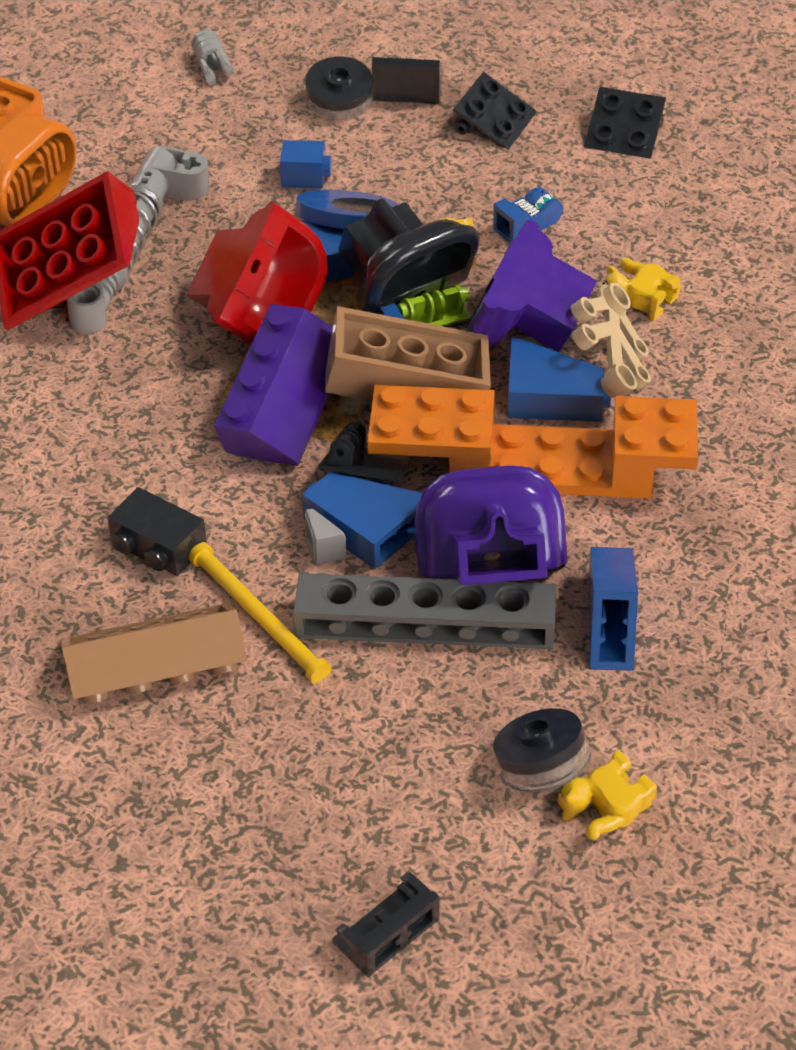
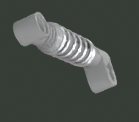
(154, 180)

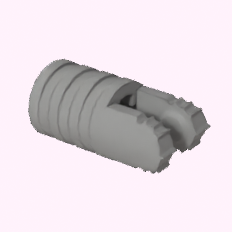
(210, 55)

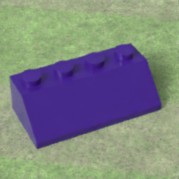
(278, 388)

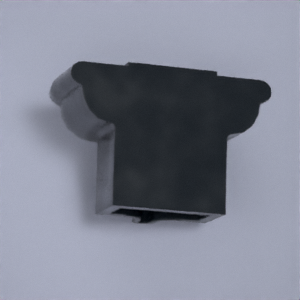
(403, 256)

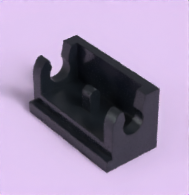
(389, 925)

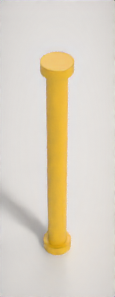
(315, 668)

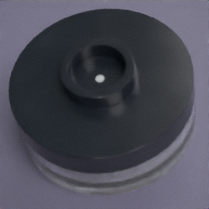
(339, 88)
(542, 750)

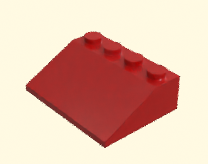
(66, 247)

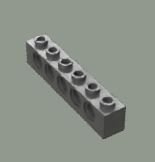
(424, 611)

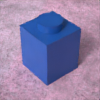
(304, 164)

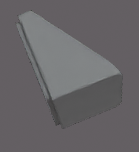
(323, 539)

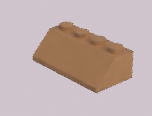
(401, 352)
(154, 651)

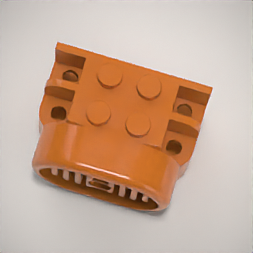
(34, 153)

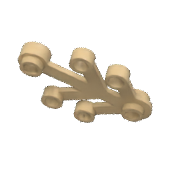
(613, 303)

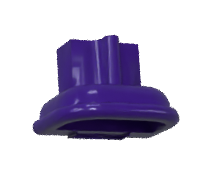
(531, 293)
(490, 512)

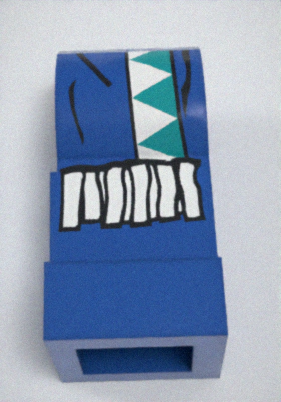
(535, 206)

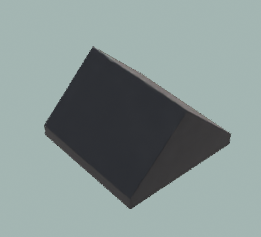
(407, 80)

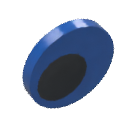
(335, 207)

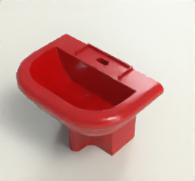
(260, 265)

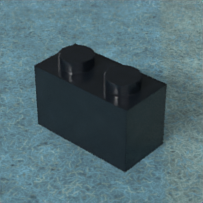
(155, 531)

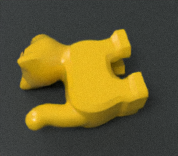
(648, 286)
(610, 793)

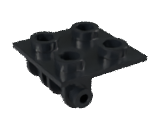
(492, 111)
(625, 122)
(351, 458)

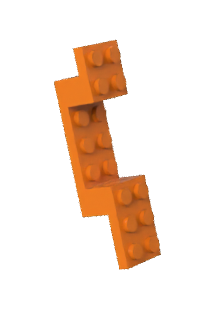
(576, 460)

